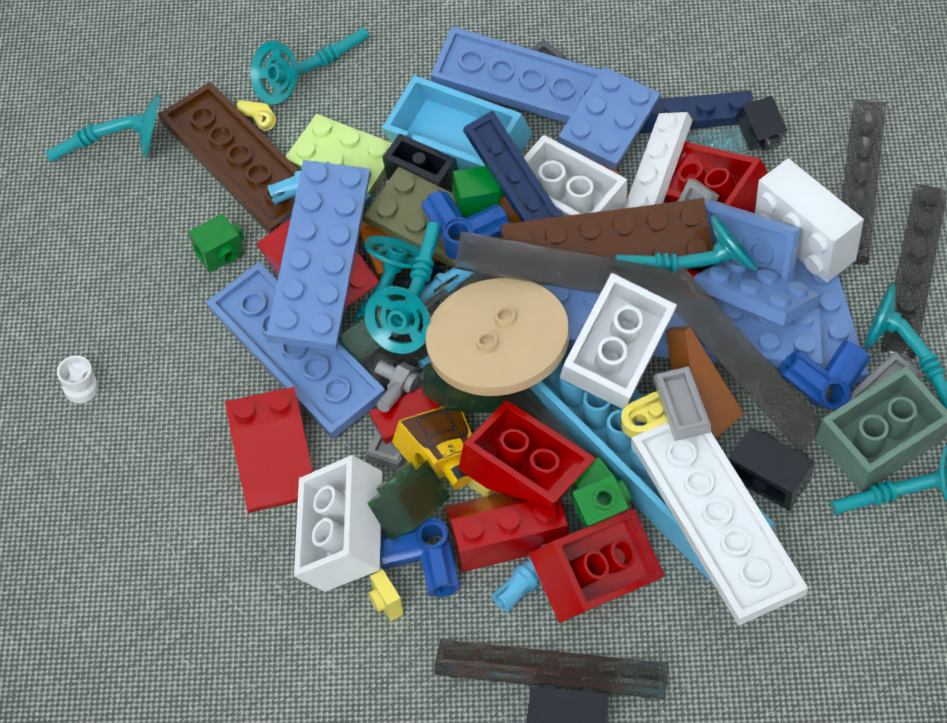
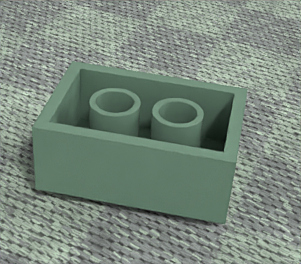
(883, 428)

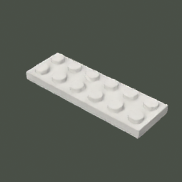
(720, 522)

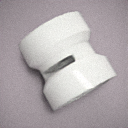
(77, 379)

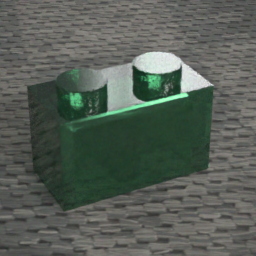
(408, 498)

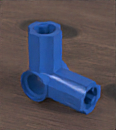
(442, 210)
(814, 380)
(436, 559)

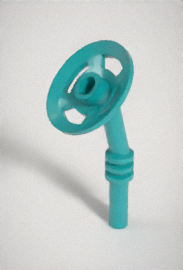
(282, 72)
(91, 133)
(725, 249)
(393, 261)
(405, 311)
(889, 320)
(890, 491)

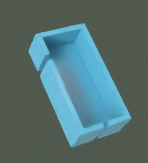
(437, 119)

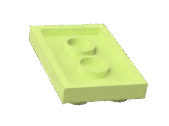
(342, 145)

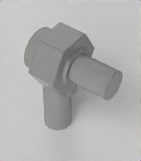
(402, 380)

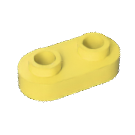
(645, 410)

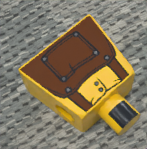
(436, 438)

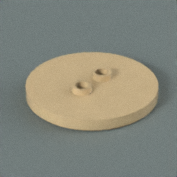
(497, 336)

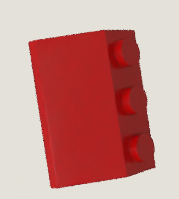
(502, 529)

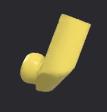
(260, 112)

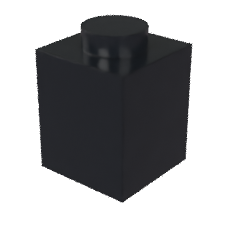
(761, 124)

